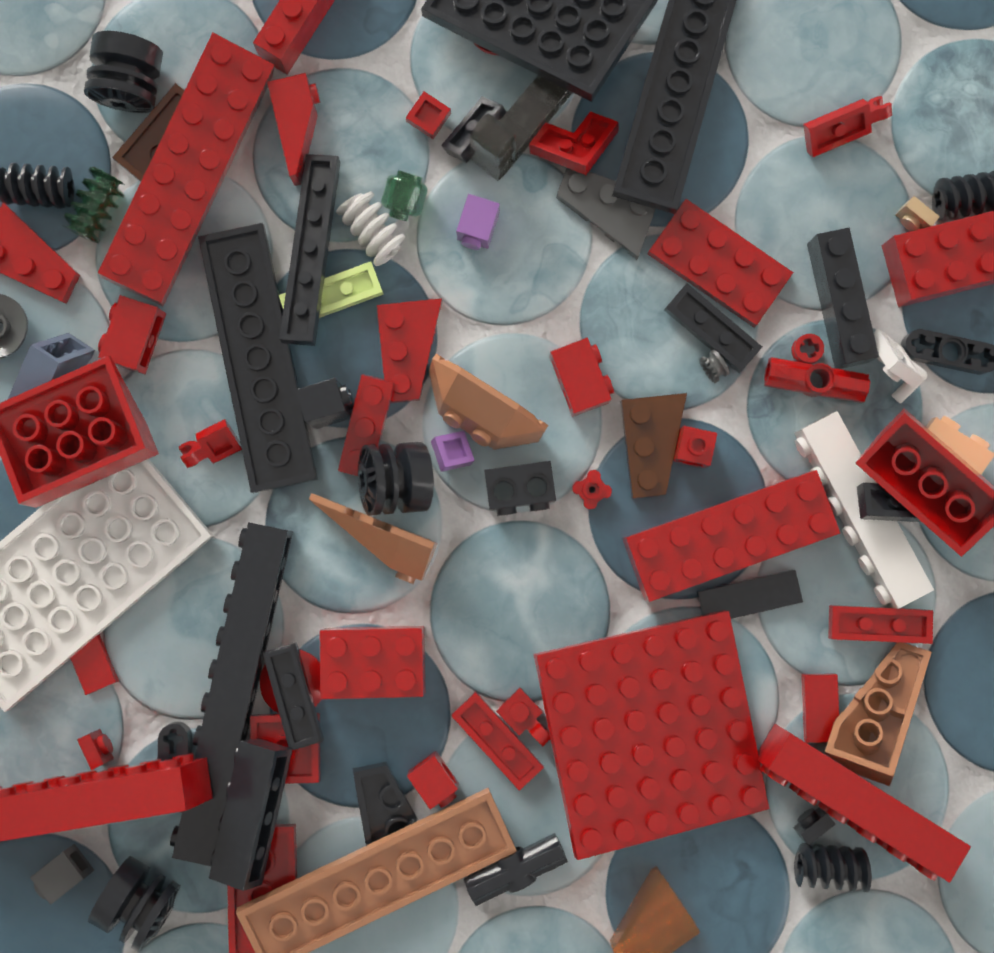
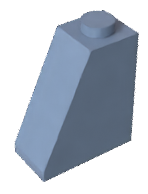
(51, 360)

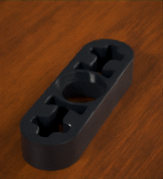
(962, 344)

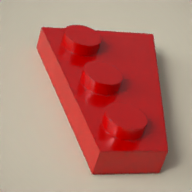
(31, 260)
(406, 344)

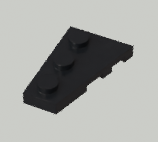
(381, 802)

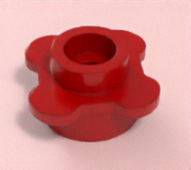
(601, 490)

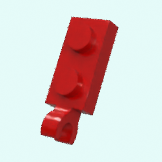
(844, 125)

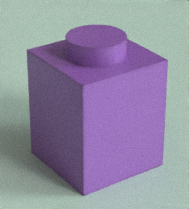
(477, 222)

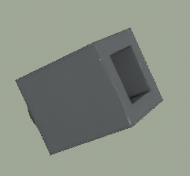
(61, 874)

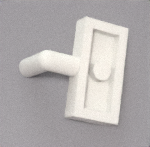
(898, 366)

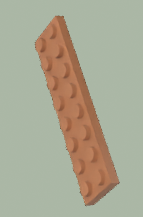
(378, 878)

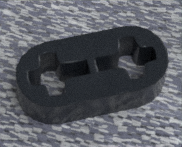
(166, 746)

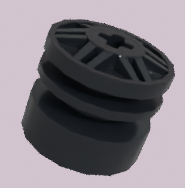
(123, 71)
(395, 478)
(134, 903)

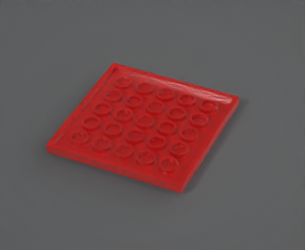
(651, 733)

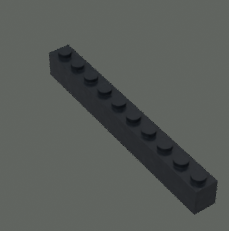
(234, 680)

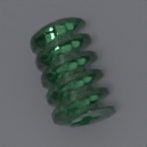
(93, 204)

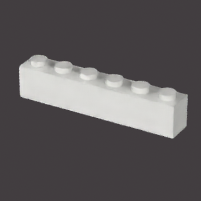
(880, 543)

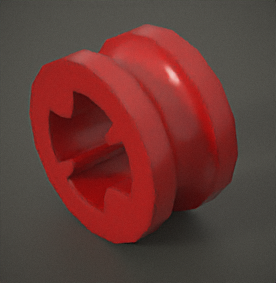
(812, 340)

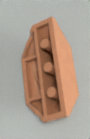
(481, 409)

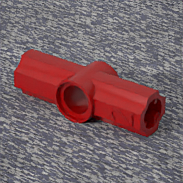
(836, 382)

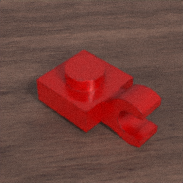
(212, 442)
(521, 714)

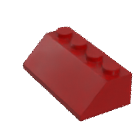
(931, 482)

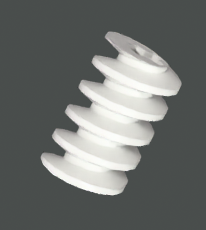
(371, 227)

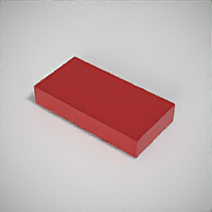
(94, 666)
(820, 705)

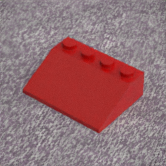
(71, 433)

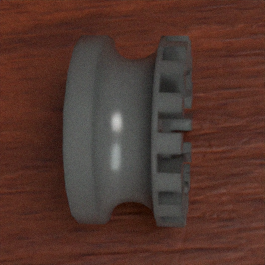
(714, 365)

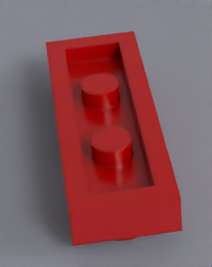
(366, 420)
(880, 624)
(497, 740)

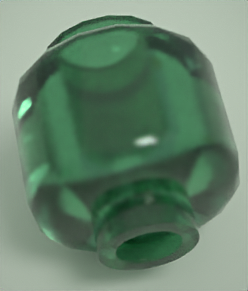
(404, 195)

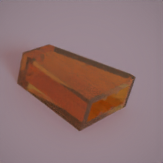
(654, 920)

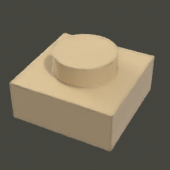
(916, 215)

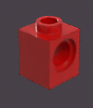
(695, 447)
(434, 781)

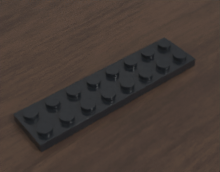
(673, 103)
(255, 360)

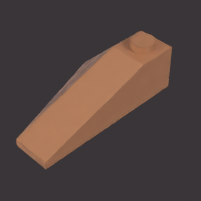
(394, 546)
(876, 721)

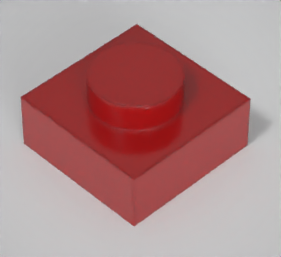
(428, 115)
(96, 748)

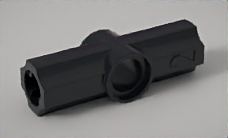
(515, 870)

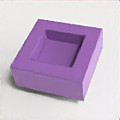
(452, 451)

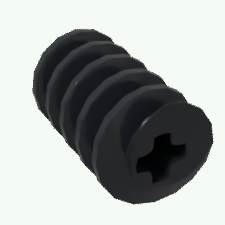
(36, 187)
(963, 194)
(833, 864)

